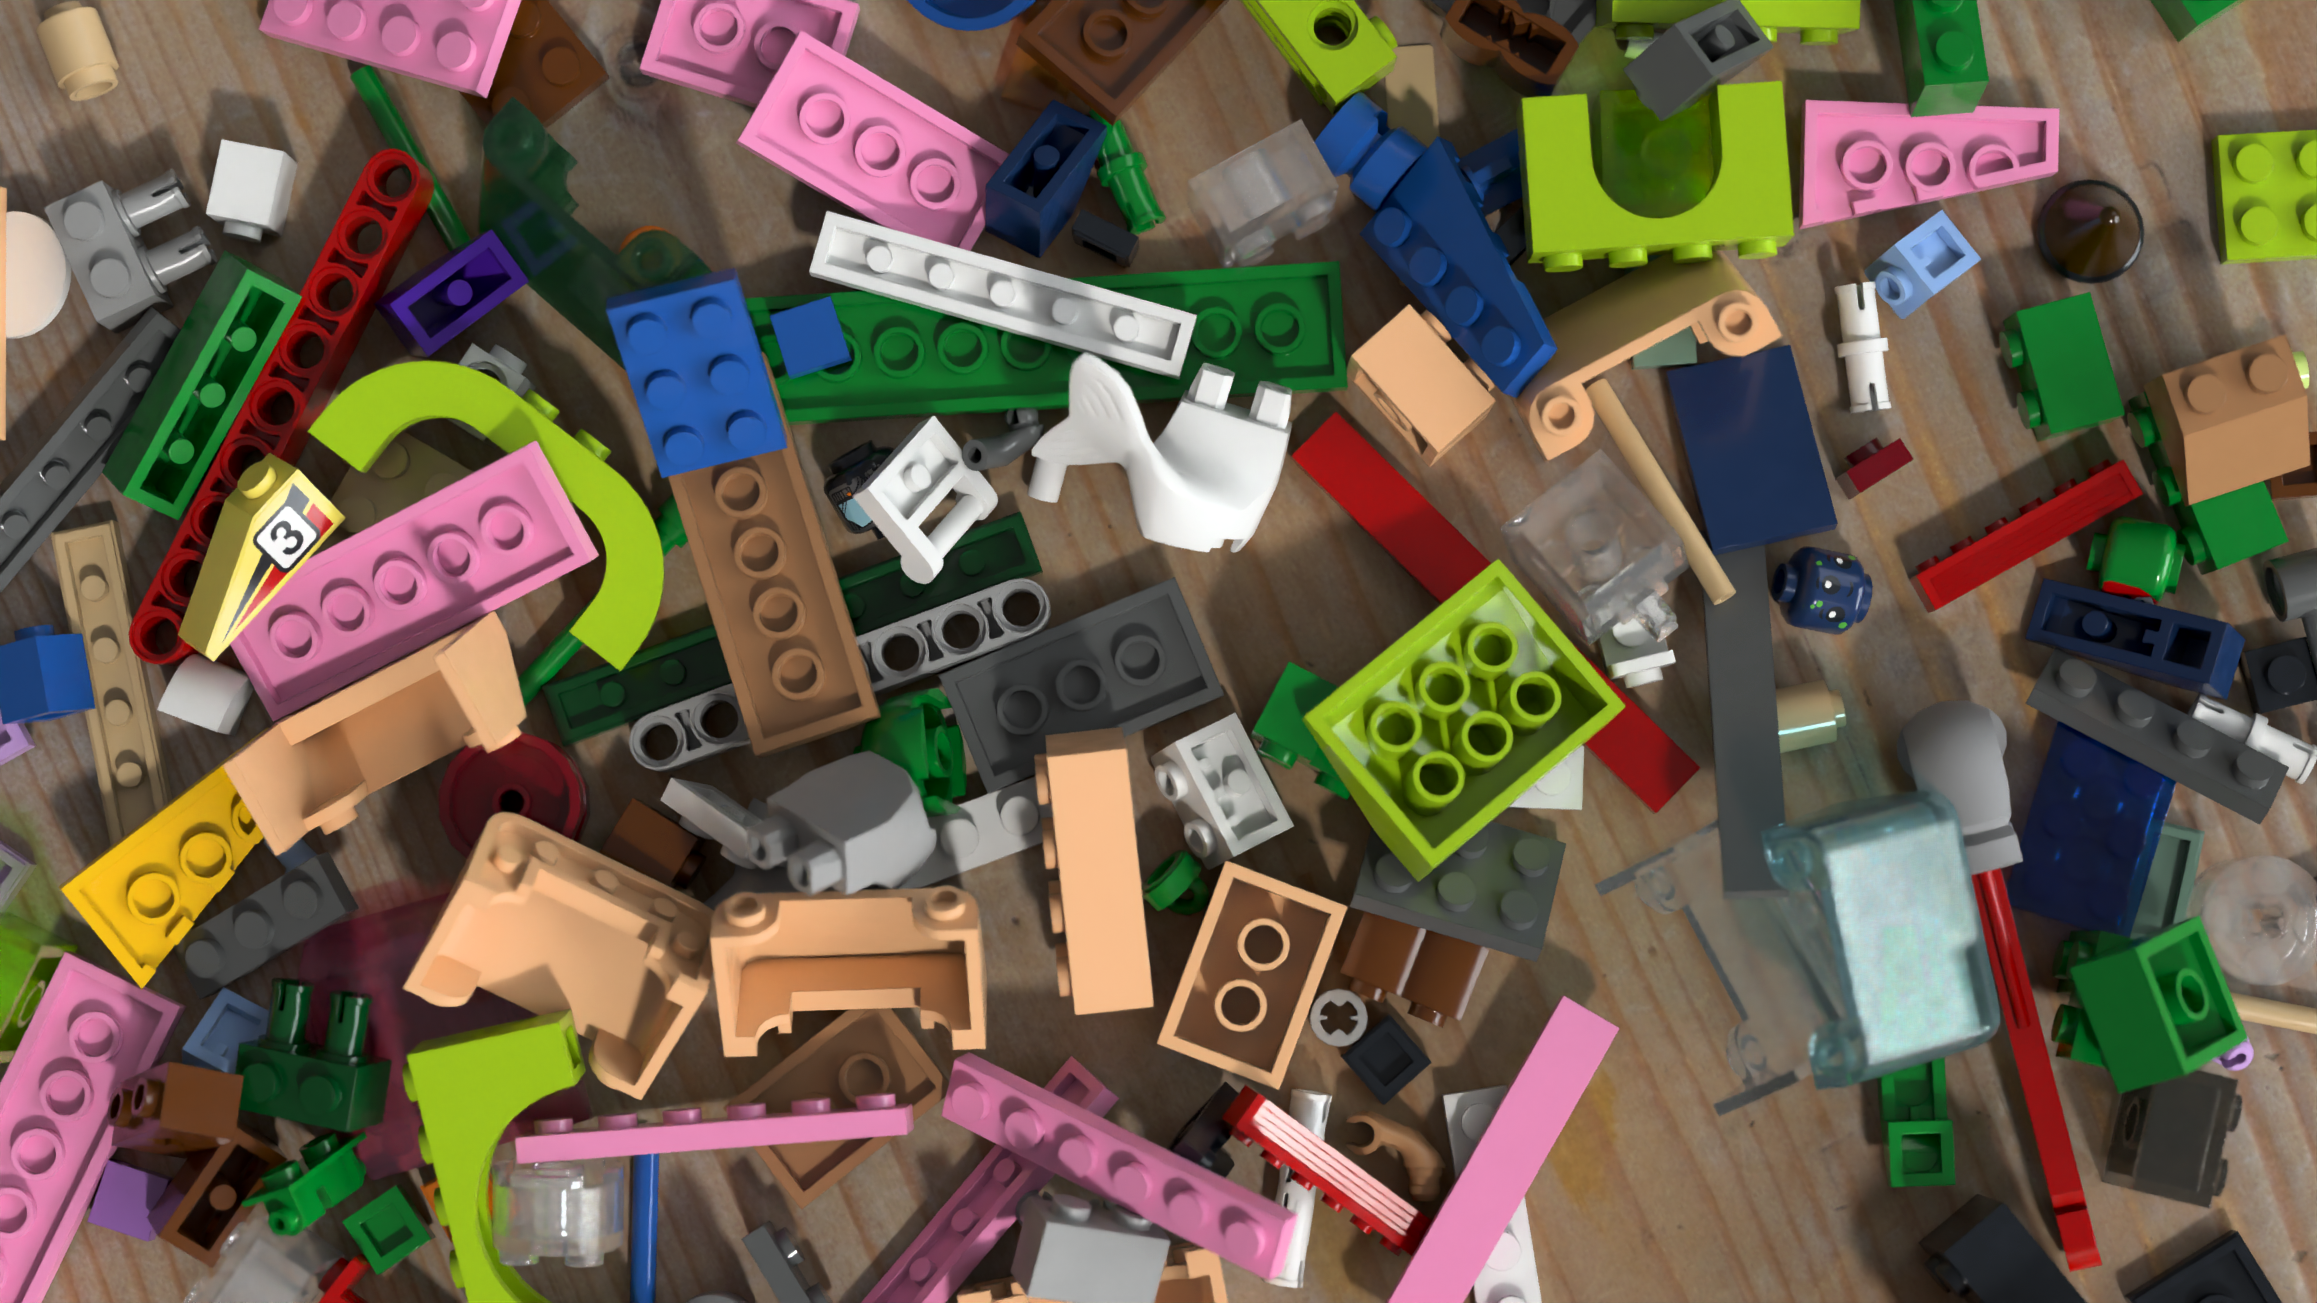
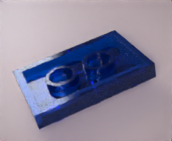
(2089, 835)

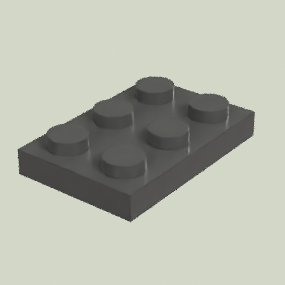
(1485, 893)

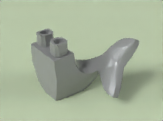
(839, 830)

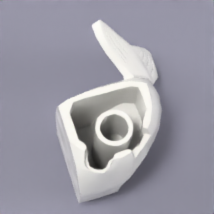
(1203, 473)

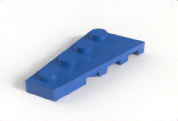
(1459, 269)

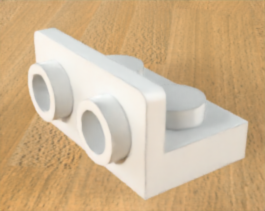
(1220, 791)

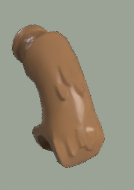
(1418, 1155)

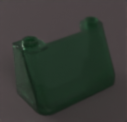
(530, 211)

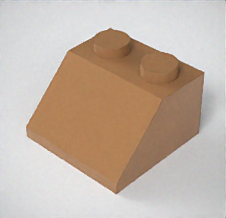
(2232, 419)

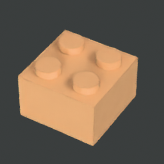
(1421, 383)

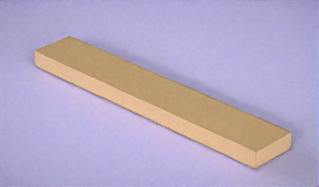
(125, 721)

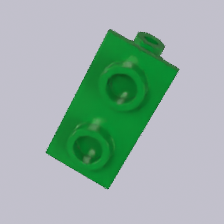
(303, 1189)

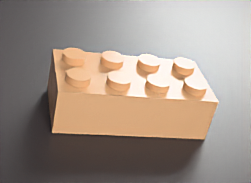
(1099, 871)

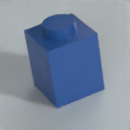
(43, 676)

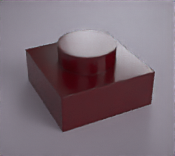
(1872, 464)

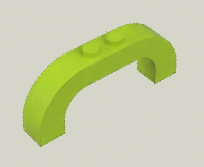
(391, 399)

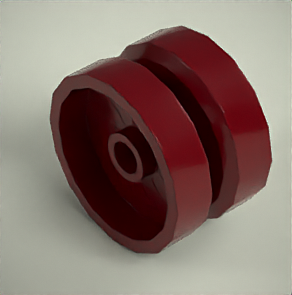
(537, 768)

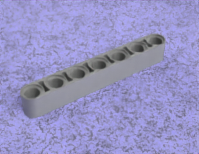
(935, 657)

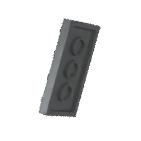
(1096, 672)

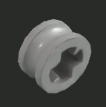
(1338, 1037)

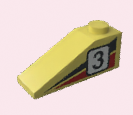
(257, 546)

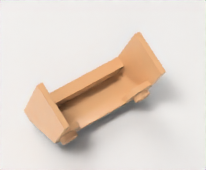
(379, 729)

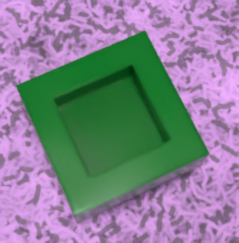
(388, 1229)

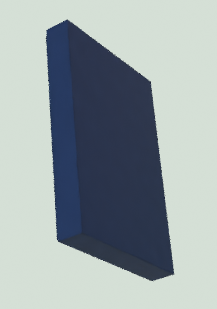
(1750, 450)

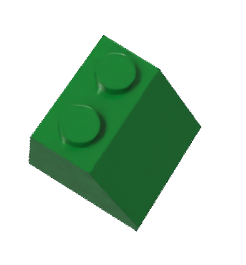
(2158, 1005)

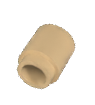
(78, 50)
(1808, 715)

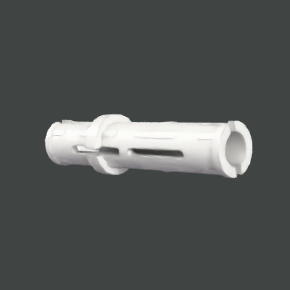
(1311, 1111)

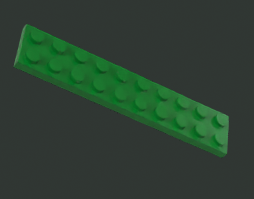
(922, 363)

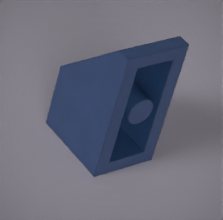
(1043, 178)

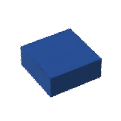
(810, 337)

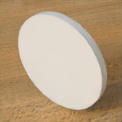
(35, 274)

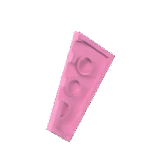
(1881, 159)

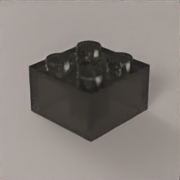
(2174, 1137)

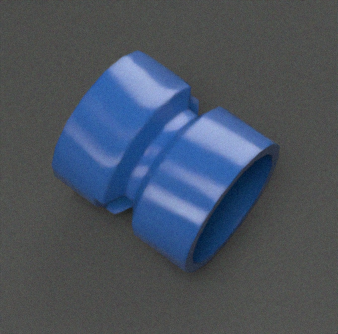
(1368, 150)

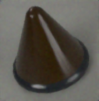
(2090, 231)

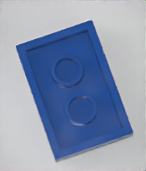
(697, 372)

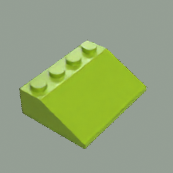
(1460, 718)

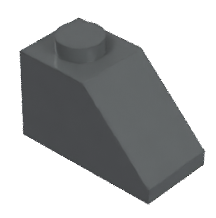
(1696, 58)

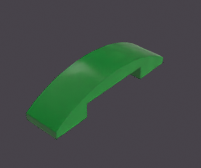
(1916, 1126)

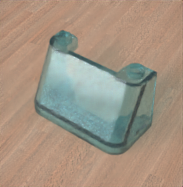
(1898, 932)

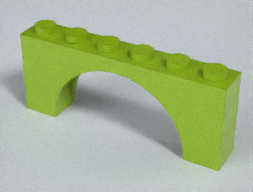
(467, 1096)

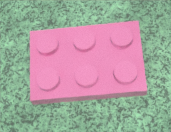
(738, 44)

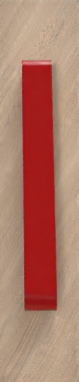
(285, 374)

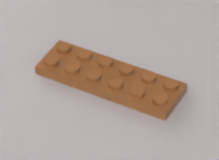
(775, 597)

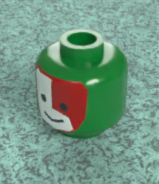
(2137, 559)

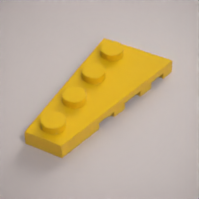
(165, 872)

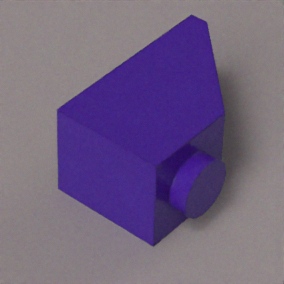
(451, 293)

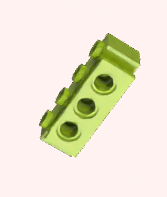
(1327, 71)

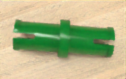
(1124, 173)

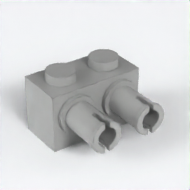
(109, 256)
(1086, 1251)

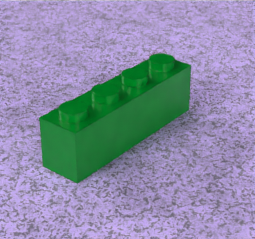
(201, 385)

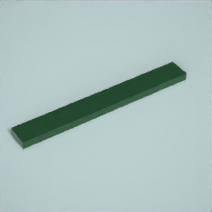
(695, 663)

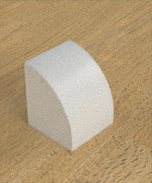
(208, 694)

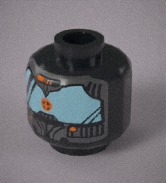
(847, 476)

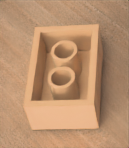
(1252, 975)

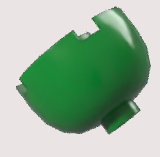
(917, 739)

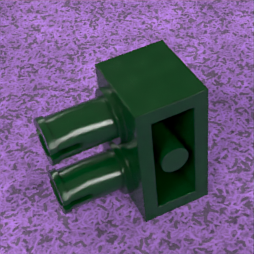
(308, 1081)

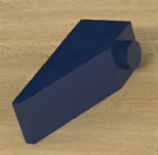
(2137, 637)

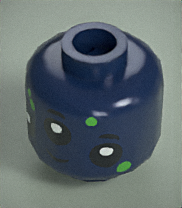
(1822, 590)

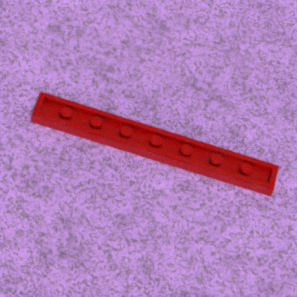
(1445, 562)

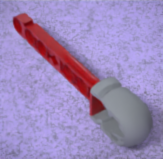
(1959, 754)

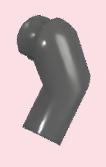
(1005, 448)

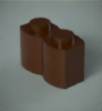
(1522, 47)
(1413, 964)

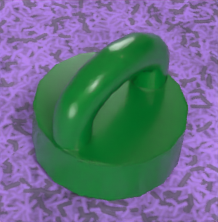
(1171, 880)

